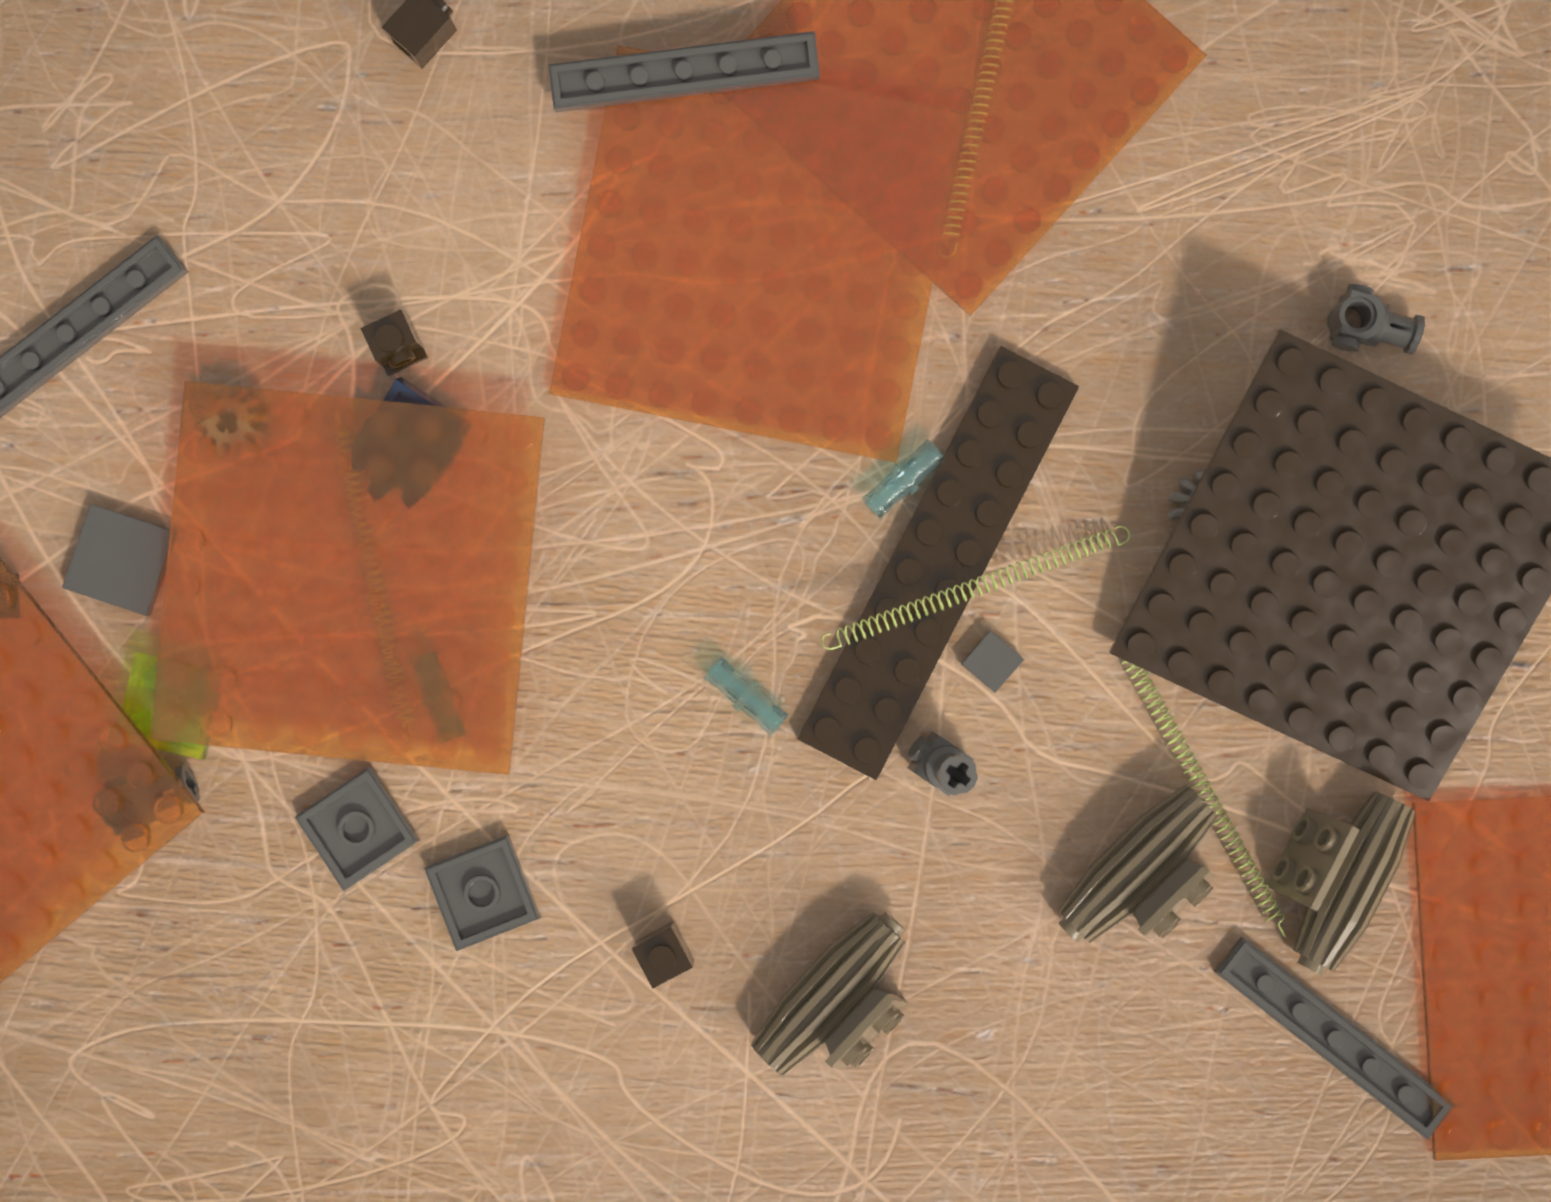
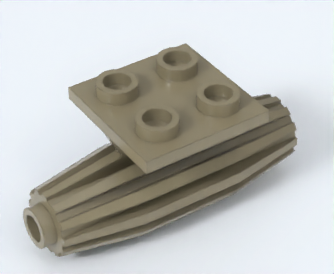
(1145, 872)
(1341, 875)
(837, 1001)

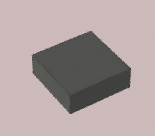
(992, 661)

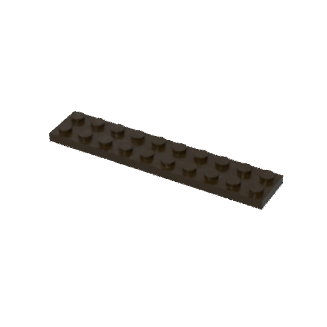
(941, 547)

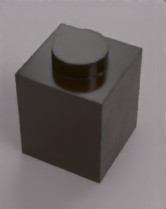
(420, 29)
(663, 954)

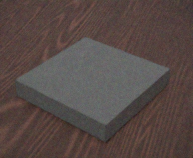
(119, 560)
(357, 828)
(482, 892)

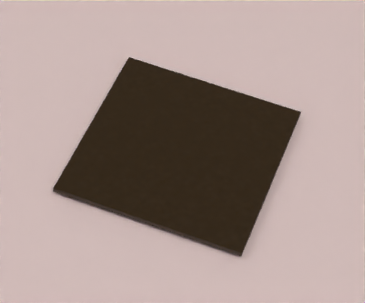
(1350, 568)

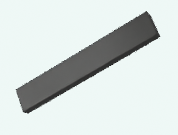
(684, 71)
(87, 321)
(1331, 1036)

